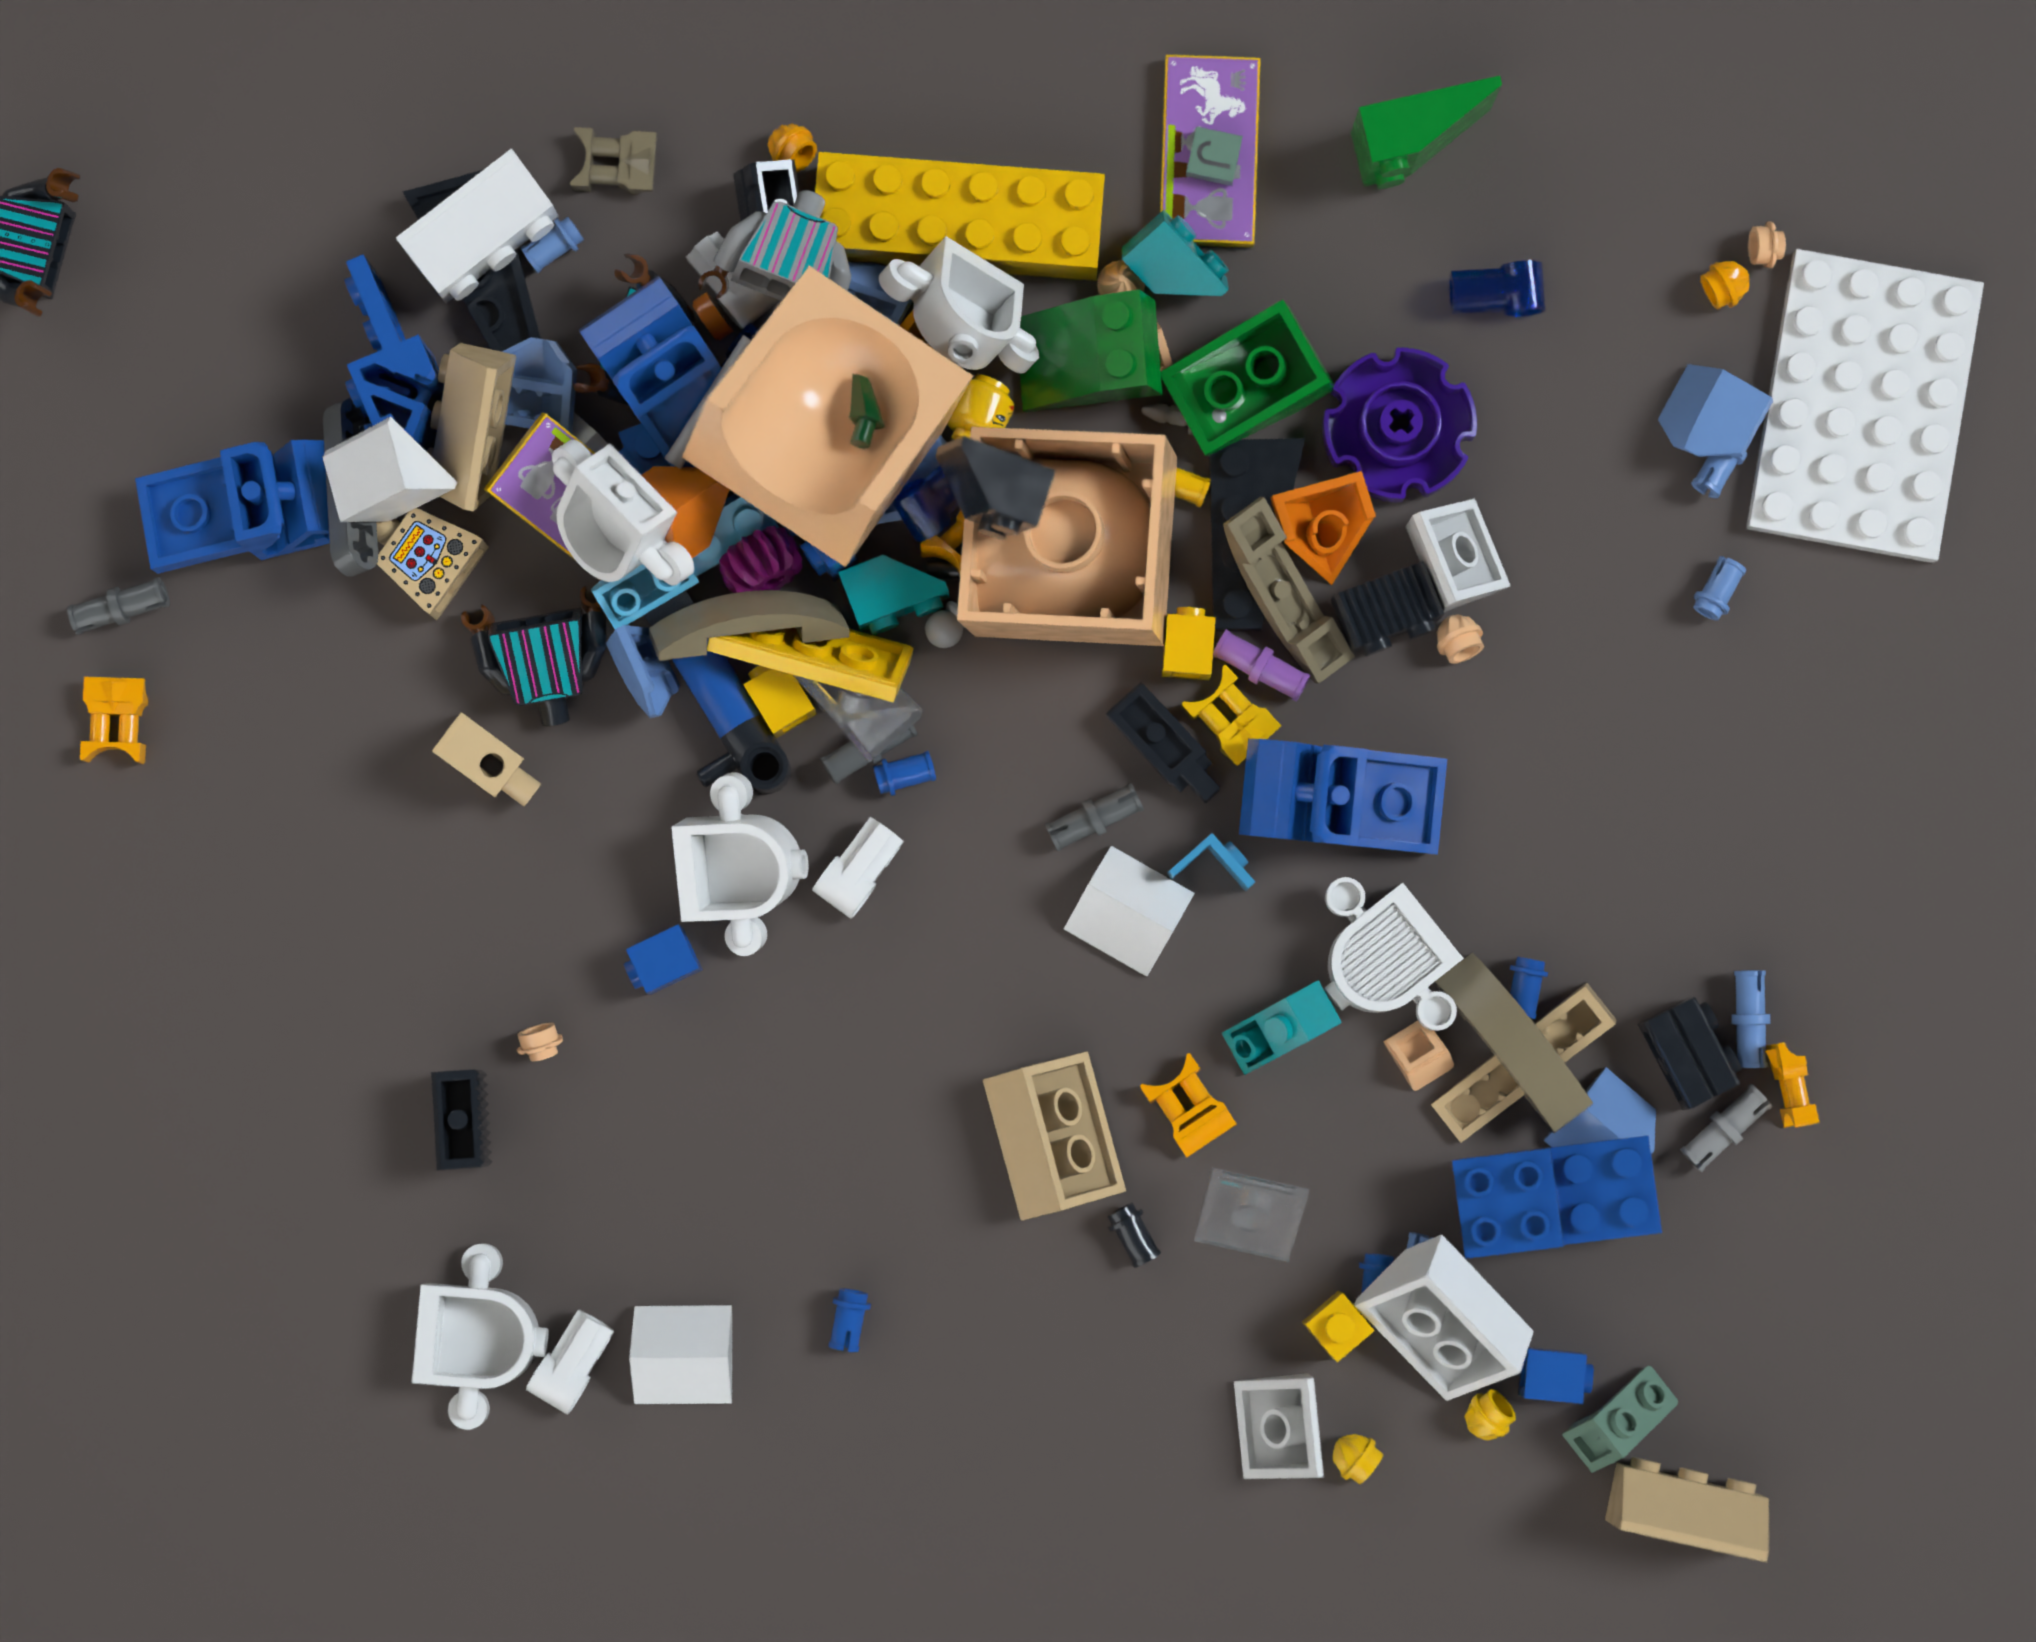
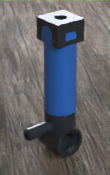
(728, 711)

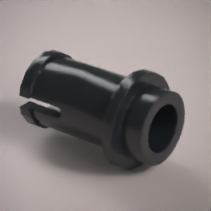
(1133, 1234)

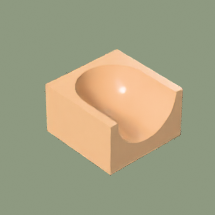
(783, 423)
(1099, 549)

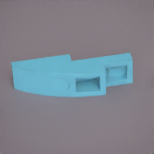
(642, 591)

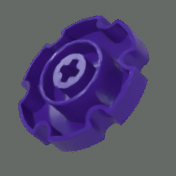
(1406, 388)

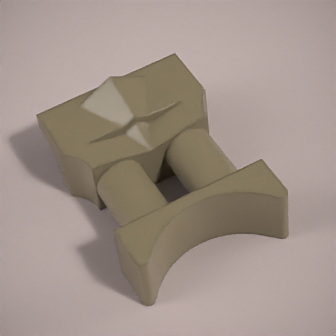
(635, 166)

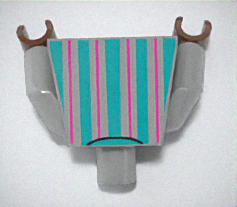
(778, 246)

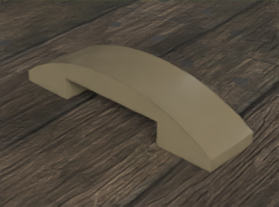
(1282, 594)
(687, 629)
(1515, 1042)

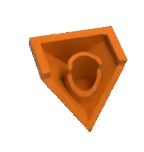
(697, 502)
(1325, 521)

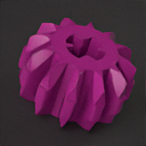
(761, 561)

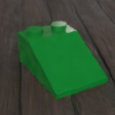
(1408, 131)
(1093, 352)
(1252, 374)

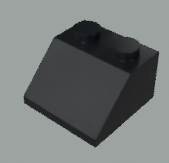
(995, 486)

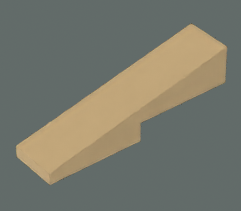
(1492, 1089)

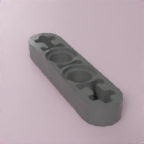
(351, 543)

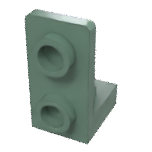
(1621, 1421)

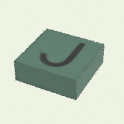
(1214, 156)

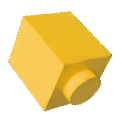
(1188, 644)
(779, 699)
(1338, 1326)

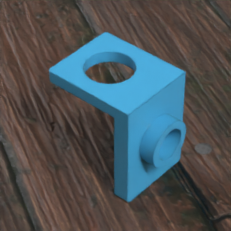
(1227, 855)

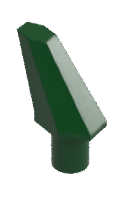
(864, 412)

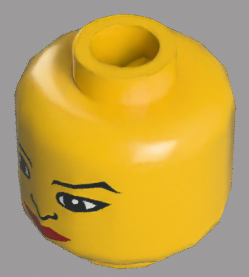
(982, 405)

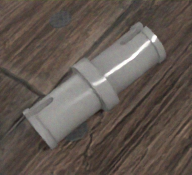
(1726, 1128)

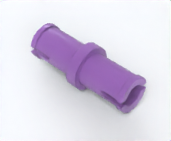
(1261, 665)

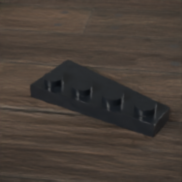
(502, 298)
(1237, 479)

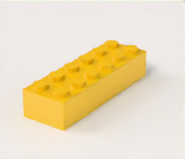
(1004, 214)

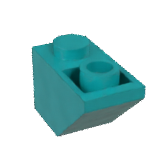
(1171, 261)
(889, 589)
(1281, 1027)

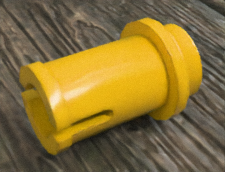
(1191, 487)

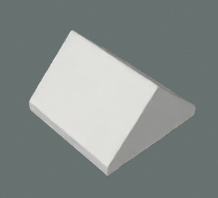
(383, 474)
(1457, 553)
(1128, 911)
(682, 1354)
(1278, 1427)

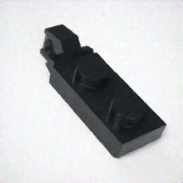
(1163, 742)

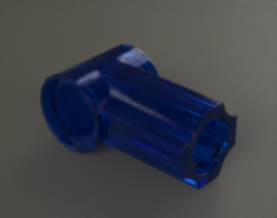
(1512, 288)
(926, 505)

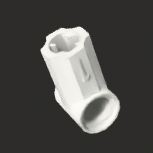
(740, 302)
(852, 876)
(565, 1372)

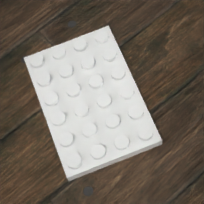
(1865, 406)

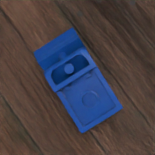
(654, 360)
(385, 378)
(236, 505)
(1342, 796)
(1556, 1196)

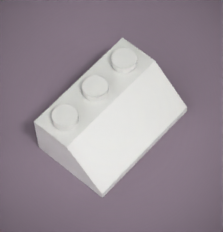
(479, 227)
(1446, 1319)

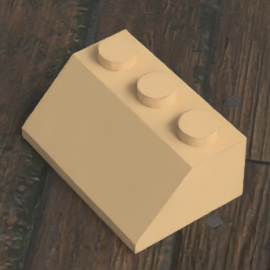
(471, 419)
(1054, 1135)
(1690, 1509)

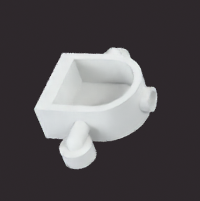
(964, 307)
(615, 517)
(735, 865)
(1388, 955)
(474, 1336)

